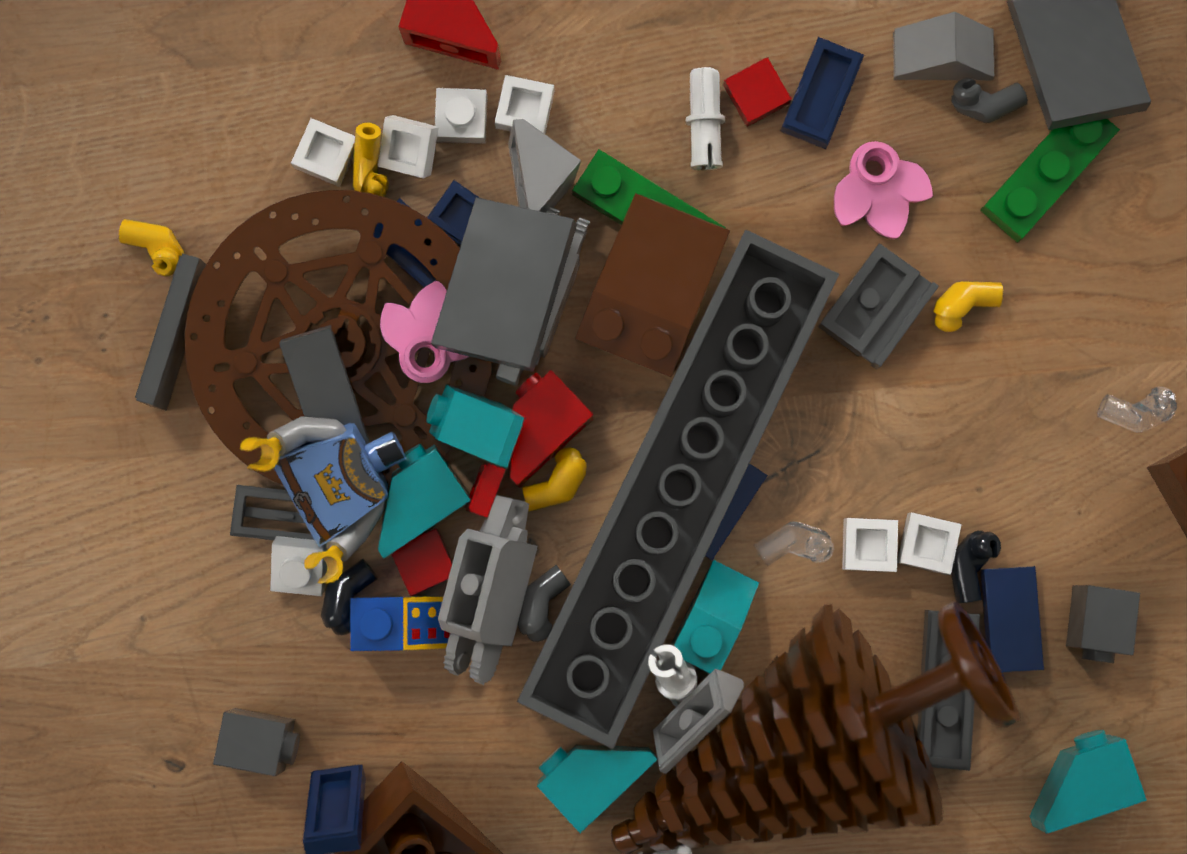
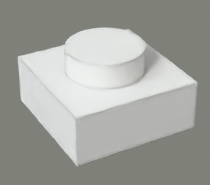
(526, 101)
(461, 115)
(408, 146)
(324, 152)
(929, 543)
(870, 545)
(288, 567)

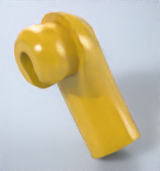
(366, 161)
(158, 241)
(961, 298)
(562, 483)

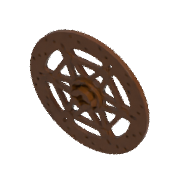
(269, 235)

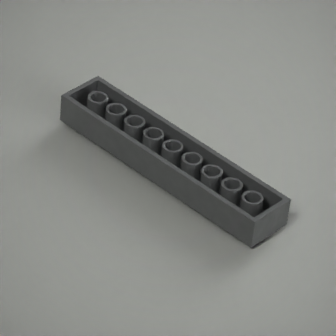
(678, 489)

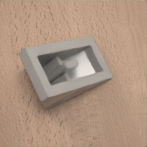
(944, 49)
(540, 167)

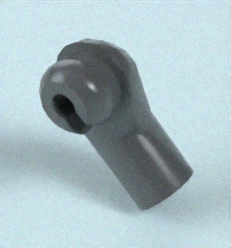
(983, 106)
(535, 607)

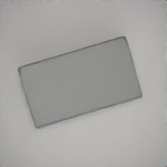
(695, 717)

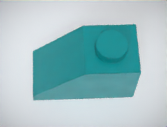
(474, 424)
(419, 497)
(715, 617)
(591, 778)
(1087, 783)

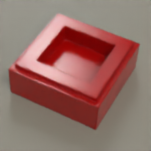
(757, 92)
(484, 489)
(423, 562)

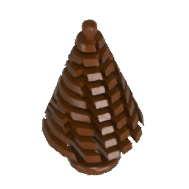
(819, 744)

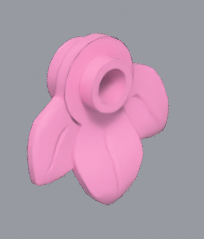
(882, 197)
(413, 329)

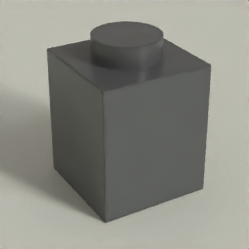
(1102, 622)
(256, 742)

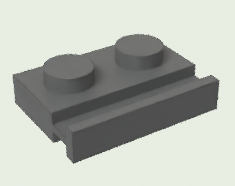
(878, 306)

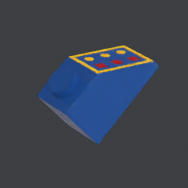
(396, 624)

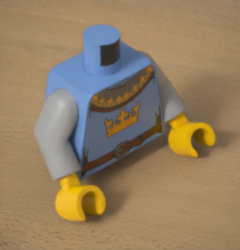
(331, 481)

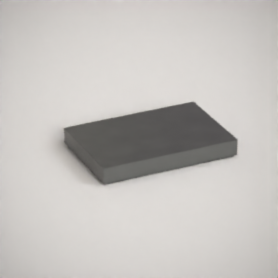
(1079, 60)
(504, 284)

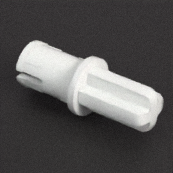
(705, 119)
(674, 676)

